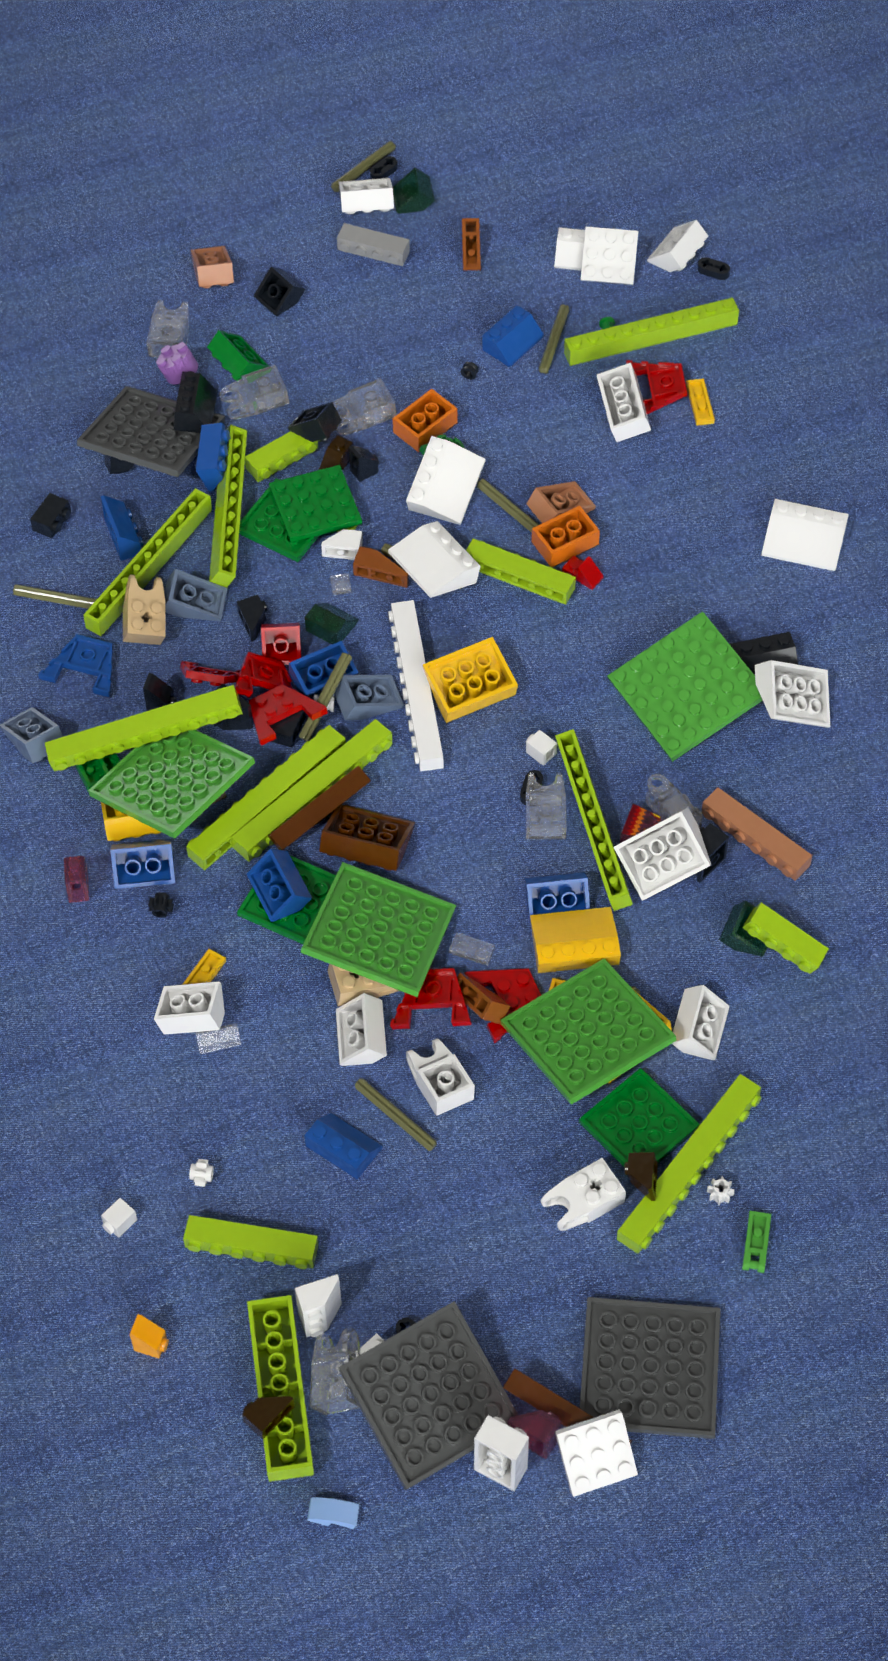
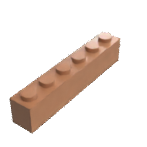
(756, 834)

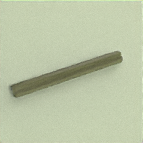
(364, 165)
(553, 339)
(507, 505)
(53, 596)
(327, 693)
(395, 1114)

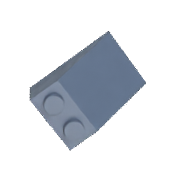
(193, 597)
(367, 696)
(30, 732)

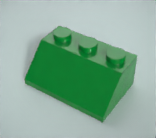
(235, 354)

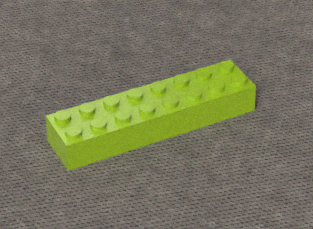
(279, 1375)

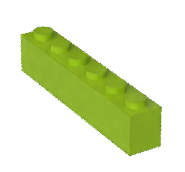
(522, 572)
(250, 1242)

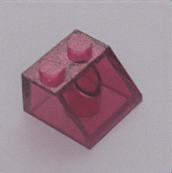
(540, 1429)

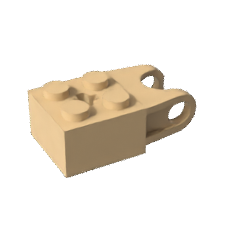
(144, 606)
(351, 985)

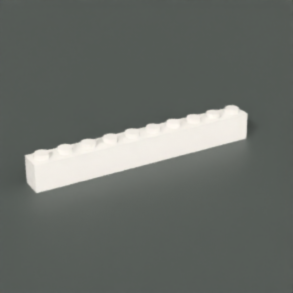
(417, 687)

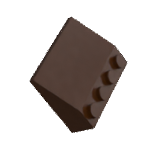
(366, 837)

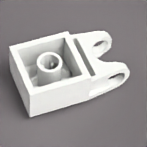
(441, 1078)
(581, 1196)

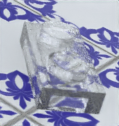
(472, 949)
(215, 1040)

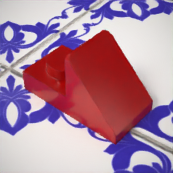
(584, 571)

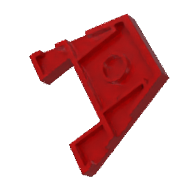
(665, 383)
(261, 672)
(214, 676)
(278, 705)
(511, 985)
(439, 990)

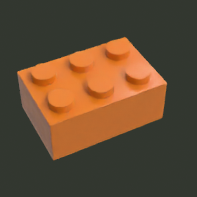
(424, 418)
(565, 536)

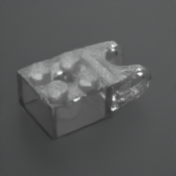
(167, 328)
(256, 393)
(365, 407)
(669, 799)
(545, 809)
(327, 1388)

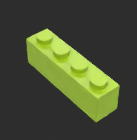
(278, 455)
(785, 938)

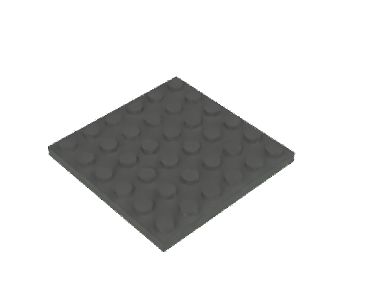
(142, 431)
(652, 1365)
(427, 1394)

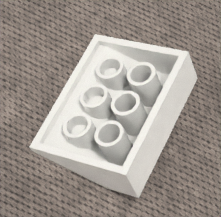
(445, 481)
(805, 534)
(435, 560)
(794, 692)
(664, 854)

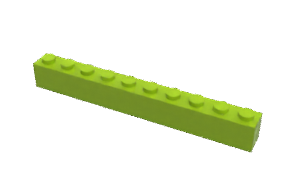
(651, 331)
(228, 511)
(149, 560)
(143, 728)
(356, 752)
(594, 820)
(216, 838)
(689, 1163)

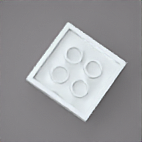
(609, 255)
(596, 1452)

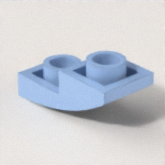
(334, 1511)

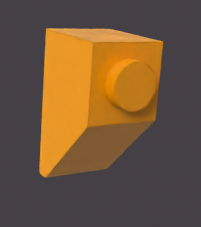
(148, 1337)

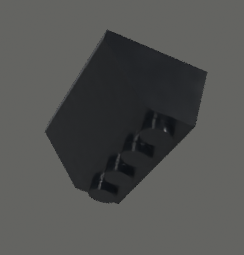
(194, 403)
(773, 647)

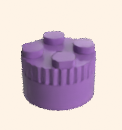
(175, 361)

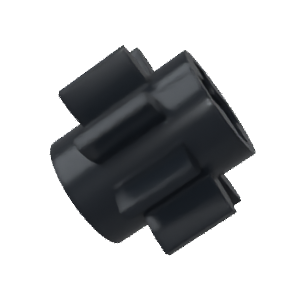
(161, 905)

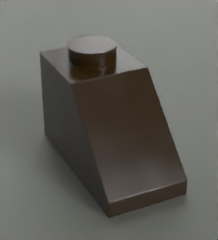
(336, 453)
(643, 1172)
(266, 1413)

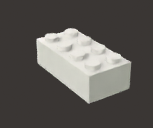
(623, 402)
(501, 1452)

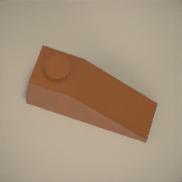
(471, 244)
(376, 566)
(482, 1001)

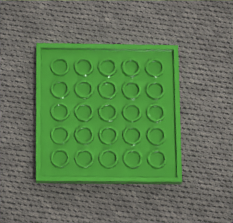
(687, 686)
(171, 780)
(379, 929)
(588, 1031)

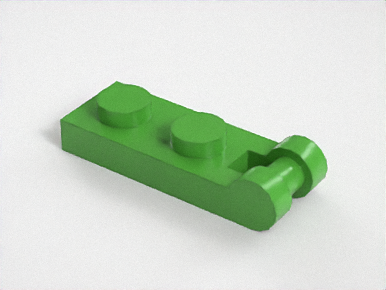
(756, 1241)

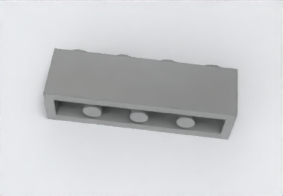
(373, 244)

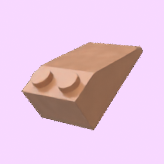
(212, 266)
(557, 499)

